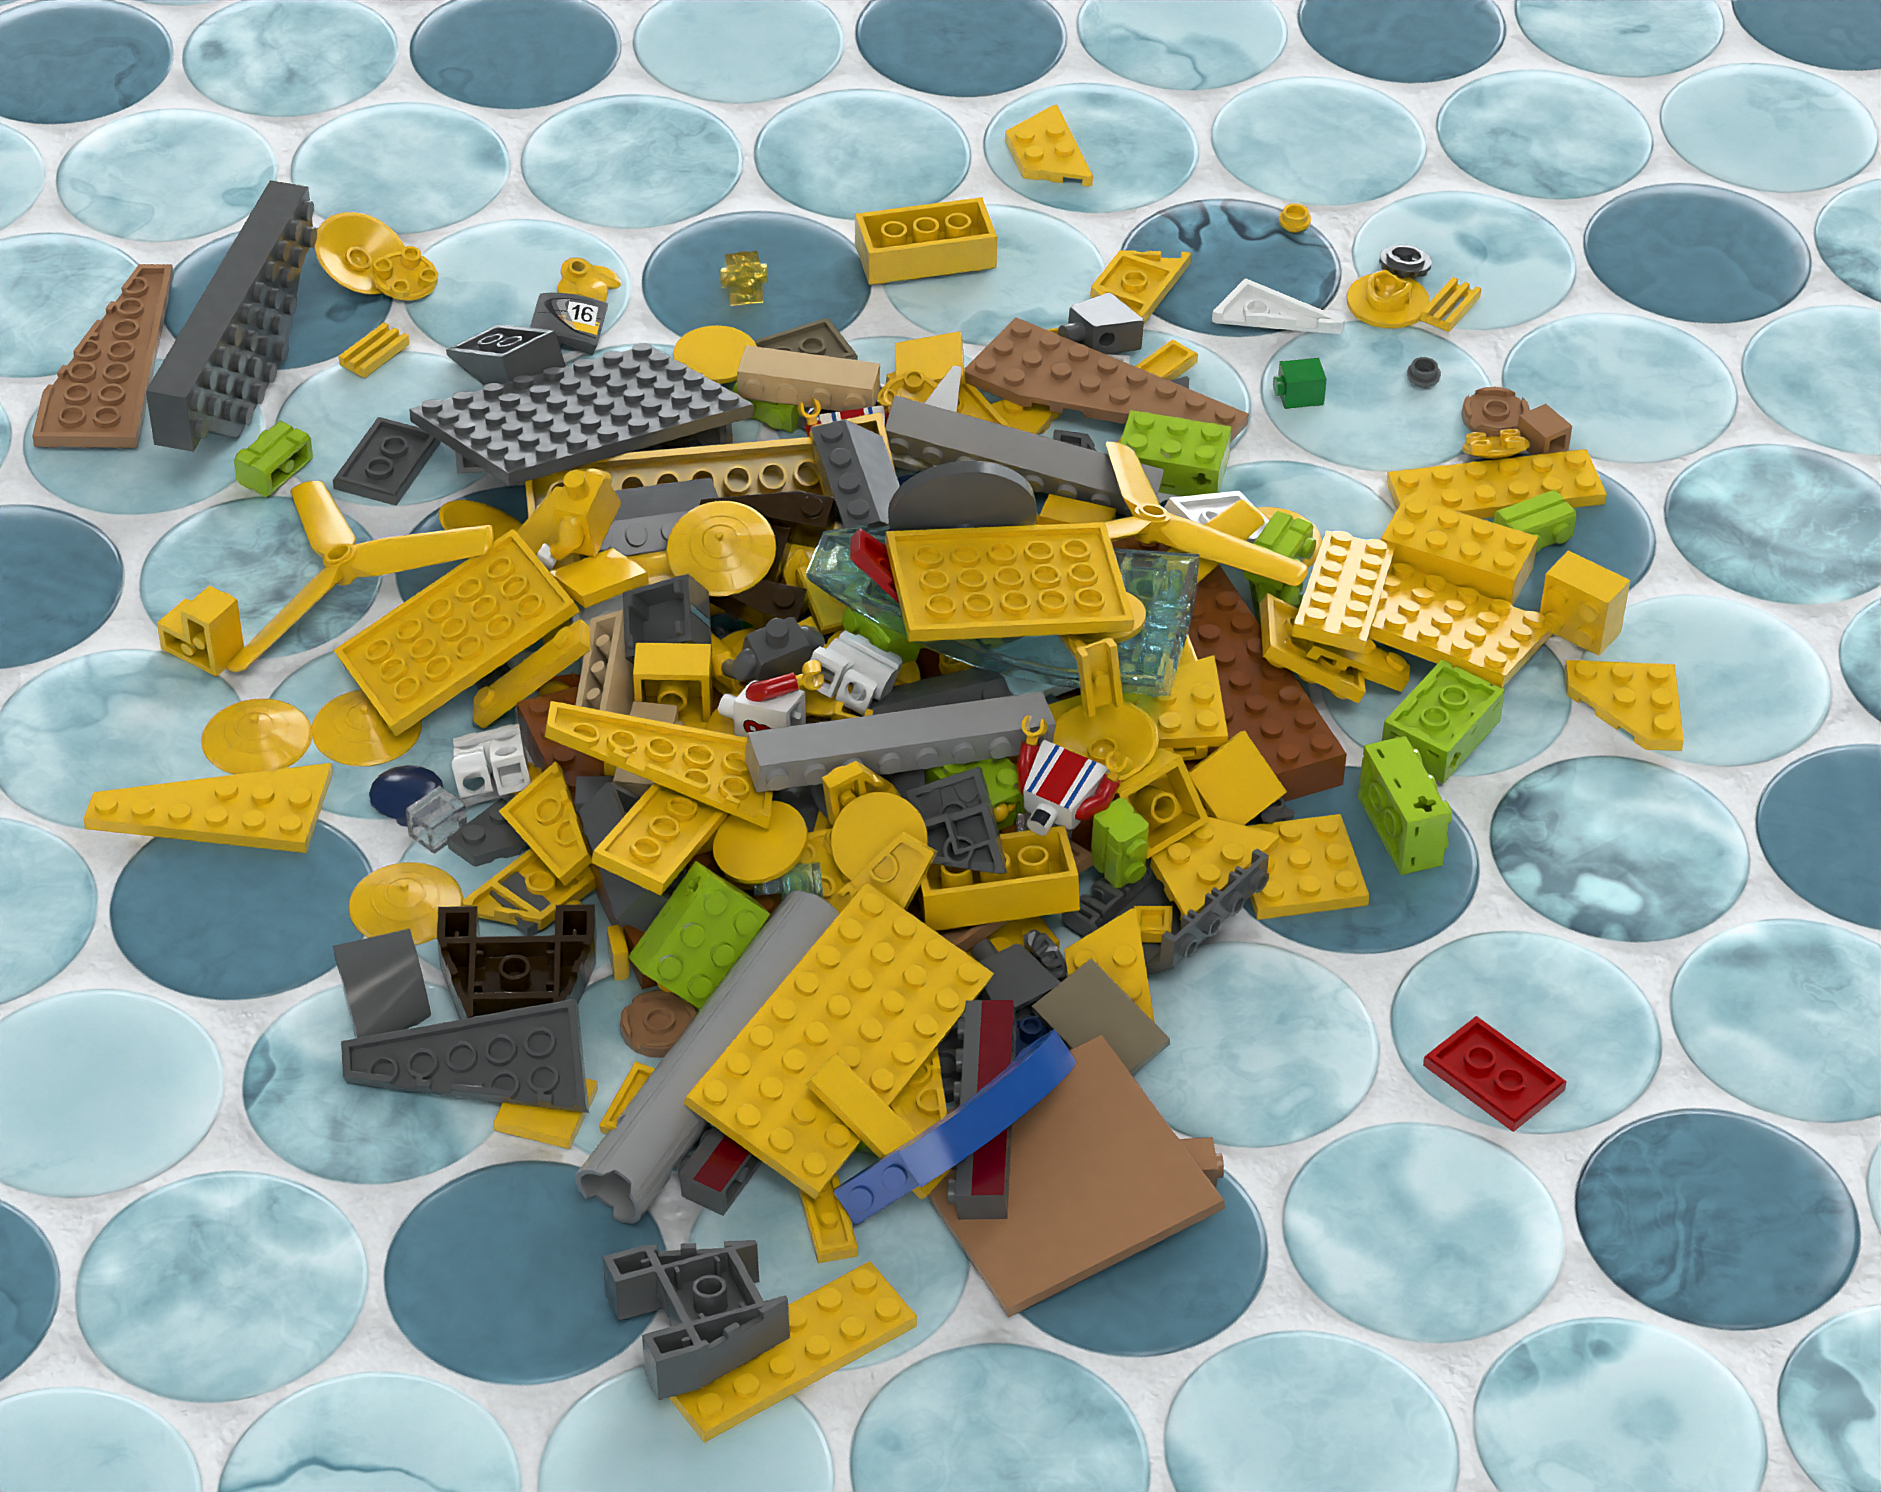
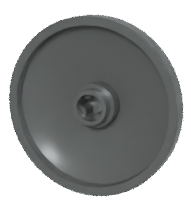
(962, 497)

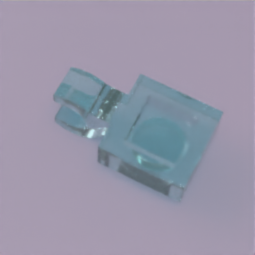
(802, 877)

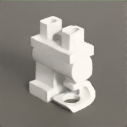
(862, 664)
(495, 752)

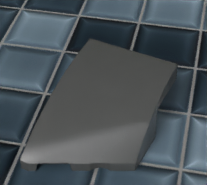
(961, 822)
(382, 983)

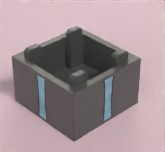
(666, 613)

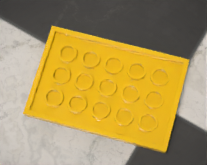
(1008, 581)
(1456, 625)
(455, 632)

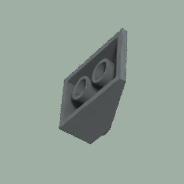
(508, 352)

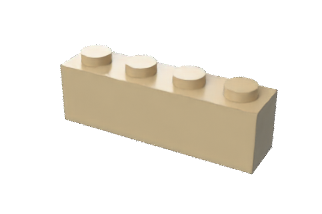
(799, 377)
(606, 673)

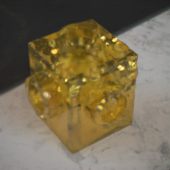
(743, 277)

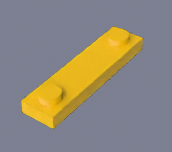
(531, 673)

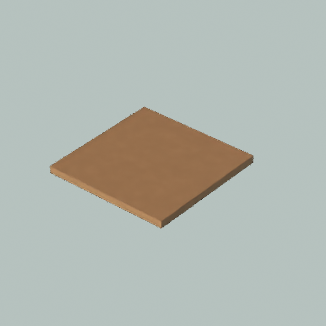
(1087, 1186)

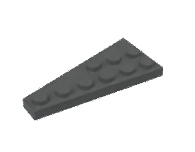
(499, 1057)

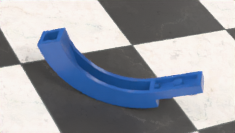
(962, 1131)

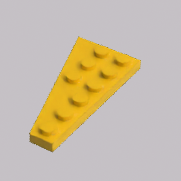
(1188, 716)
(680, 757)
(244, 809)

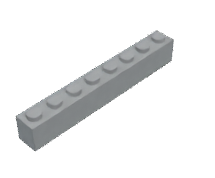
(1046, 463)
(895, 740)

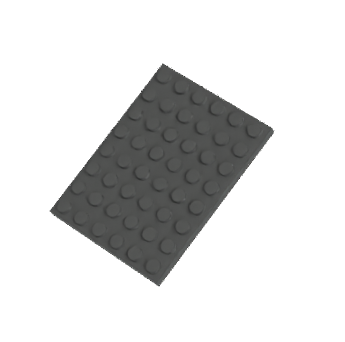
(579, 413)

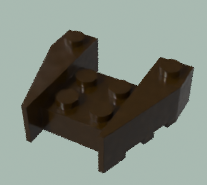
(797, 520)
(515, 971)

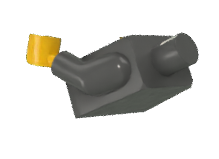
(771, 651)

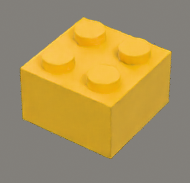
(1584, 602)
(675, 676)
(1165, 799)

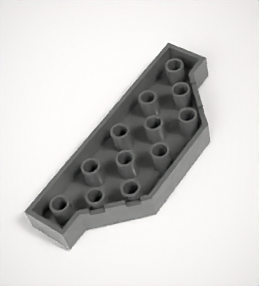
(237, 328)

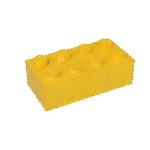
(925, 240)
(1461, 548)
(1037, 883)

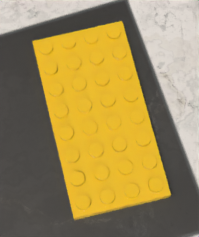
(869, 990)

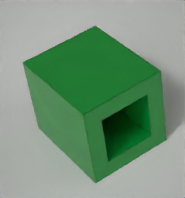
(1300, 383)

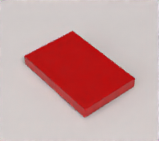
(1494, 1073)

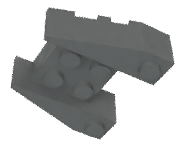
(711, 1307)

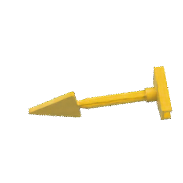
(1097, 672)

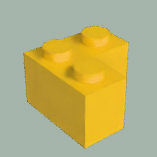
(203, 630)

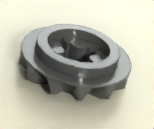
(1405, 261)
(1046, 953)

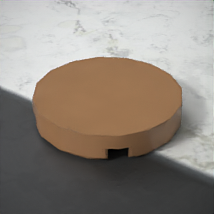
(1493, 410)
(655, 1022)

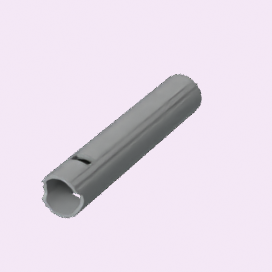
(656, 1126)

